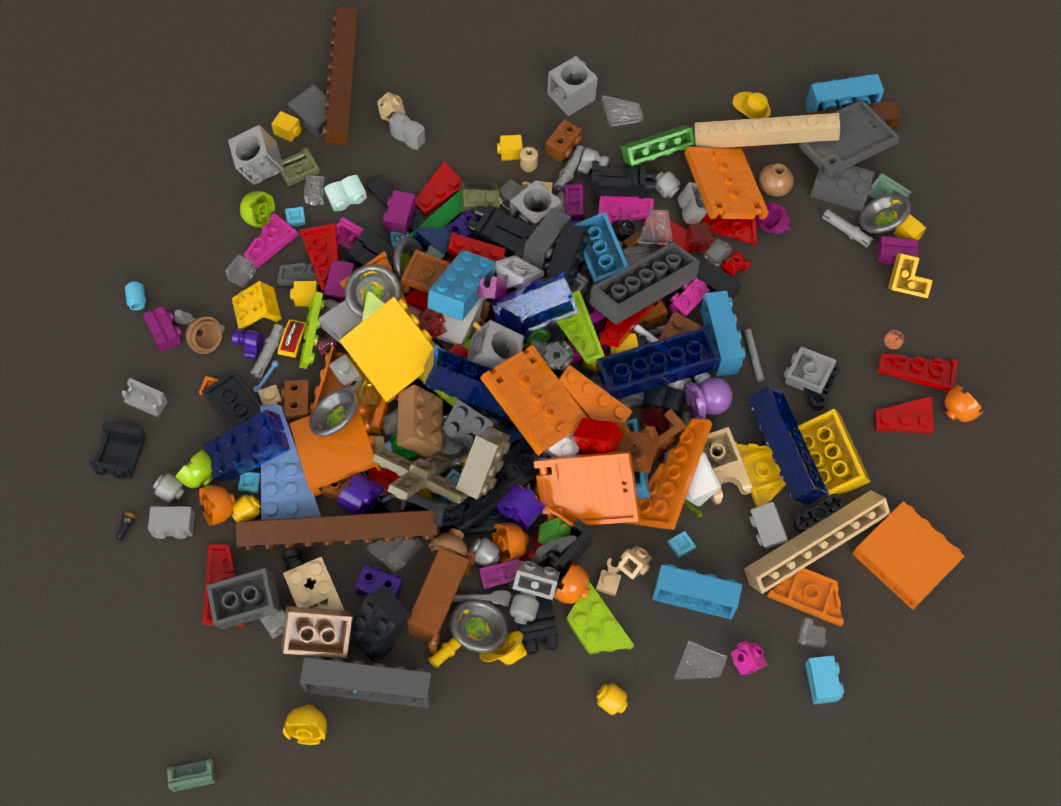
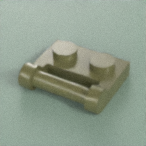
(298, 171)

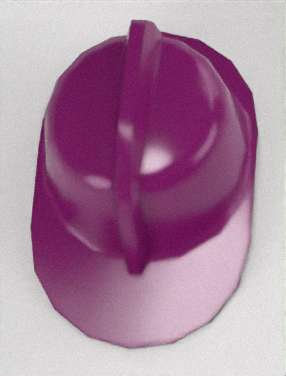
(776, 221)

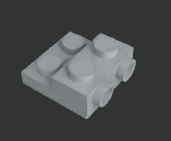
(809, 370)

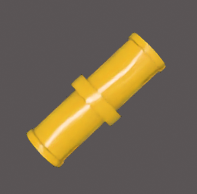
(447, 650)

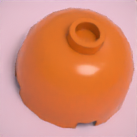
(961, 405)
(216, 504)
(510, 540)
(573, 585)

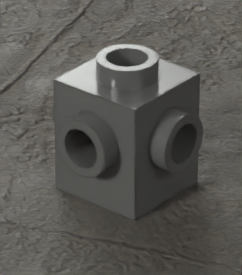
(565, 352)

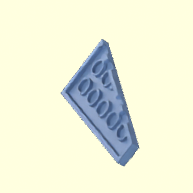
(284, 482)

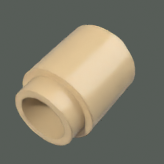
(528, 159)

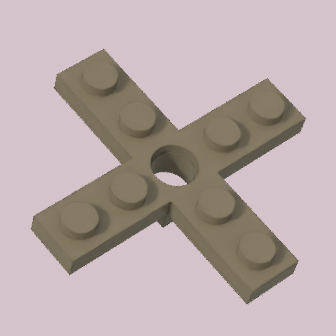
(419, 475)

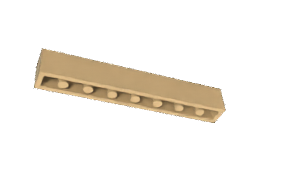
(768, 131)
(816, 541)

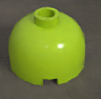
(257, 208)
(197, 471)

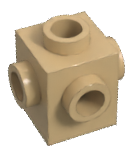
(389, 105)
(635, 562)

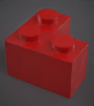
(597, 436)

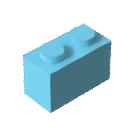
(824, 679)

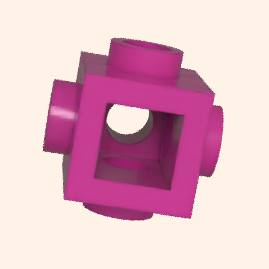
(748, 658)

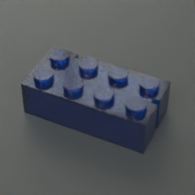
(536, 305)
(246, 446)

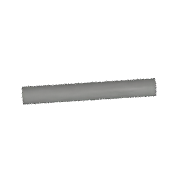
(753, 354)

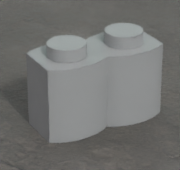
(407, 130)
(692, 204)

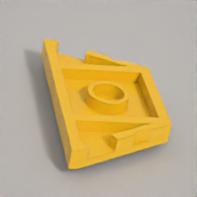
(761, 472)

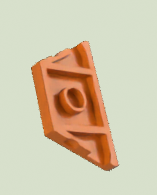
(810, 594)

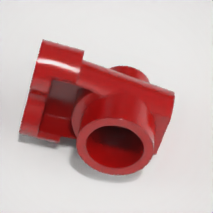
(735, 263)

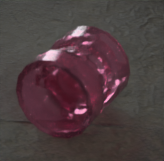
(325, 343)

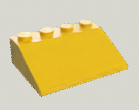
(834, 453)

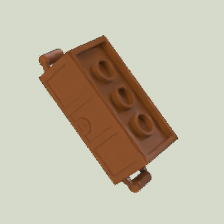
(438, 595)

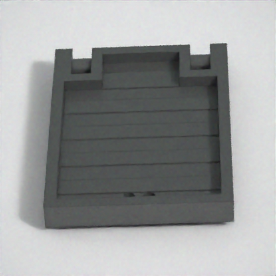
(860, 137)

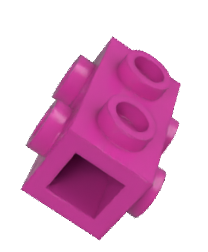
(689, 298)

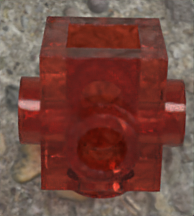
(432, 322)

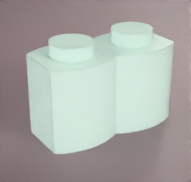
(345, 193)

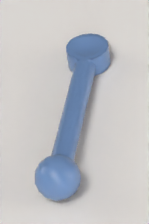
(274, 364)

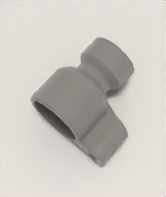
(589, 156)

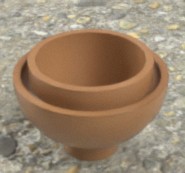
(776, 180)
(208, 337)
(449, 542)

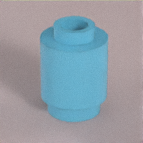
(135, 295)

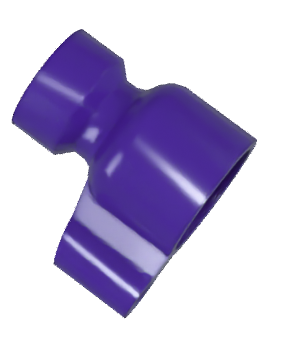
(250, 339)

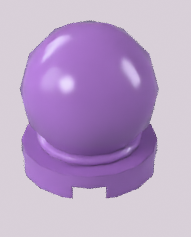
(709, 397)

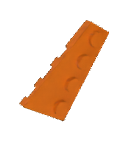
(592, 399)

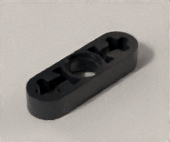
(825, 393)
(823, 505)

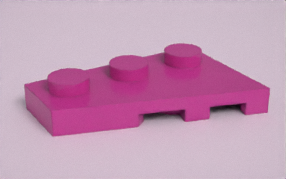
(625, 208)
(271, 240)

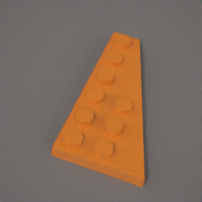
(673, 478)

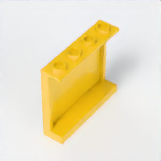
(390, 348)

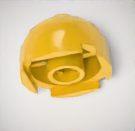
(306, 725)

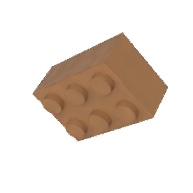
(420, 421)
(316, 632)

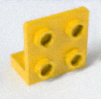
(254, 304)

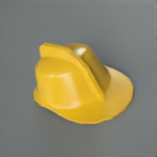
(752, 104)
(510, 652)

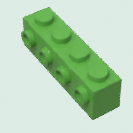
(658, 145)

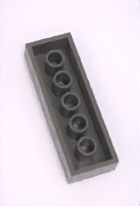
(644, 282)
(372, 682)

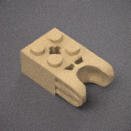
(727, 466)
(324, 593)

